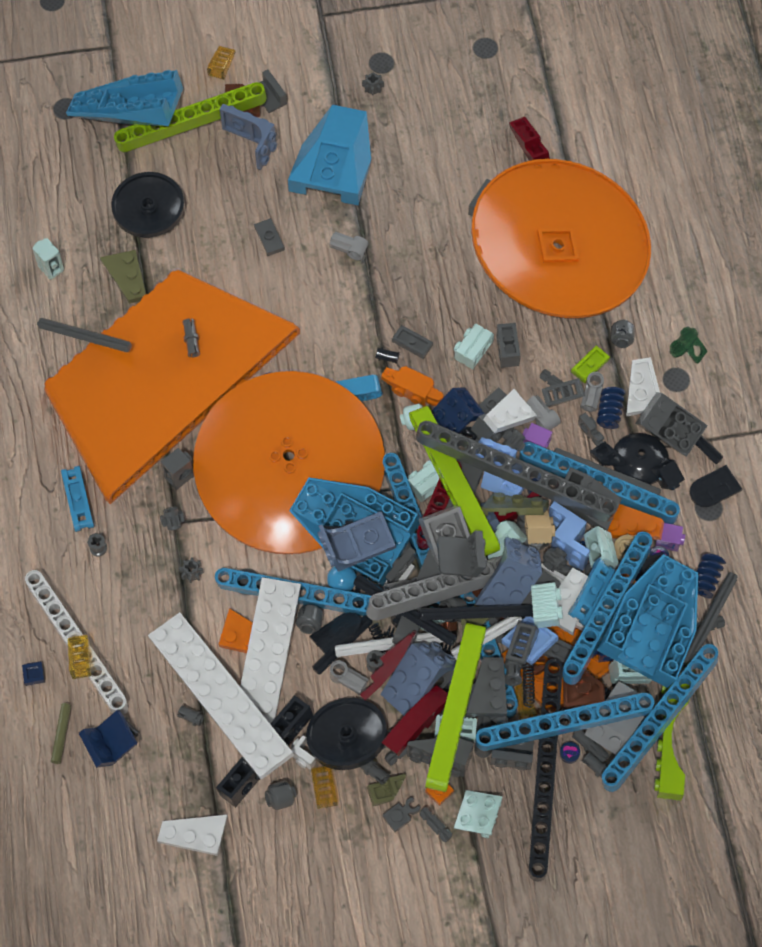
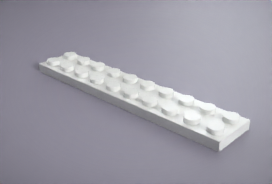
(221, 696)

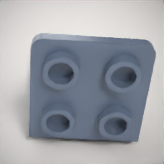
(251, 128)
(356, 541)
(513, 577)
(416, 675)

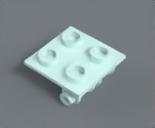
(478, 813)

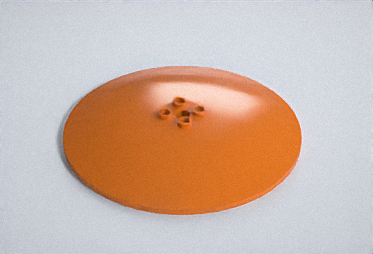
(565, 204)
(243, 447)

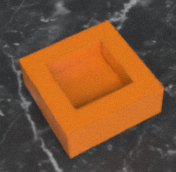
(439, 796)

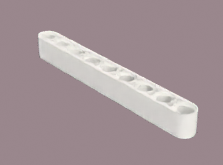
(63, 618)

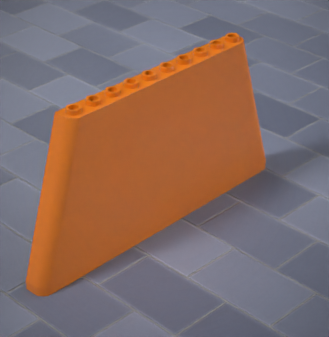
(142, 402)

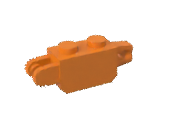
(412, 386)

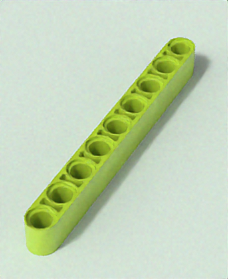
(199, 118)
(457, 485)
(455, 707)

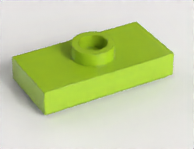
(590, 363)

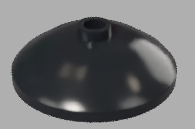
(637, 465)

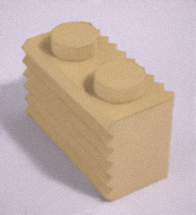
(539, 528)

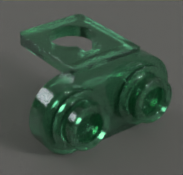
(685, 343)

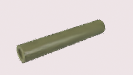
(60, 733)

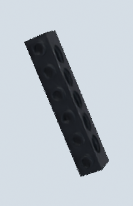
(242, 777)

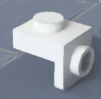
(302, 757)

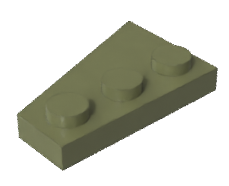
(126, 273)
(517, 503)

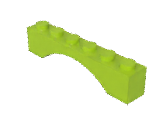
(671, 777)

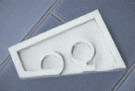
(642, 386)
(509, 413)
(570, 590)
(194, 834)

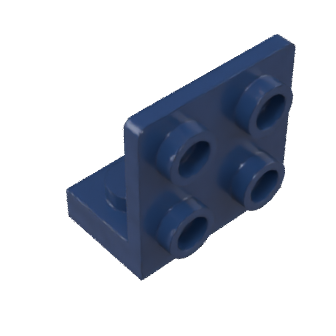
(456, 410)
(109, 740)

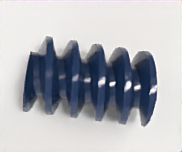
(610, 407)
(708, 573)

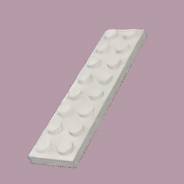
(270, 644)

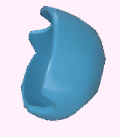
(341, 580)

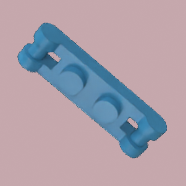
(77, 498)
(592, 591)

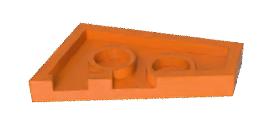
(634, 521)
(236, 632)

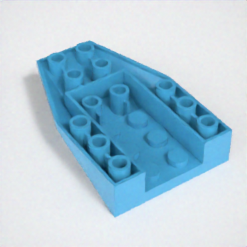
(132, 100)
(334, 156)
(335, 502)
(655, 622)

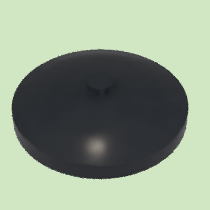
(147, 204)
(346, 733)

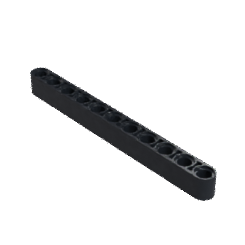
(545, 778)

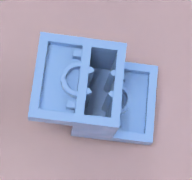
(494, 483)
(568, 535)

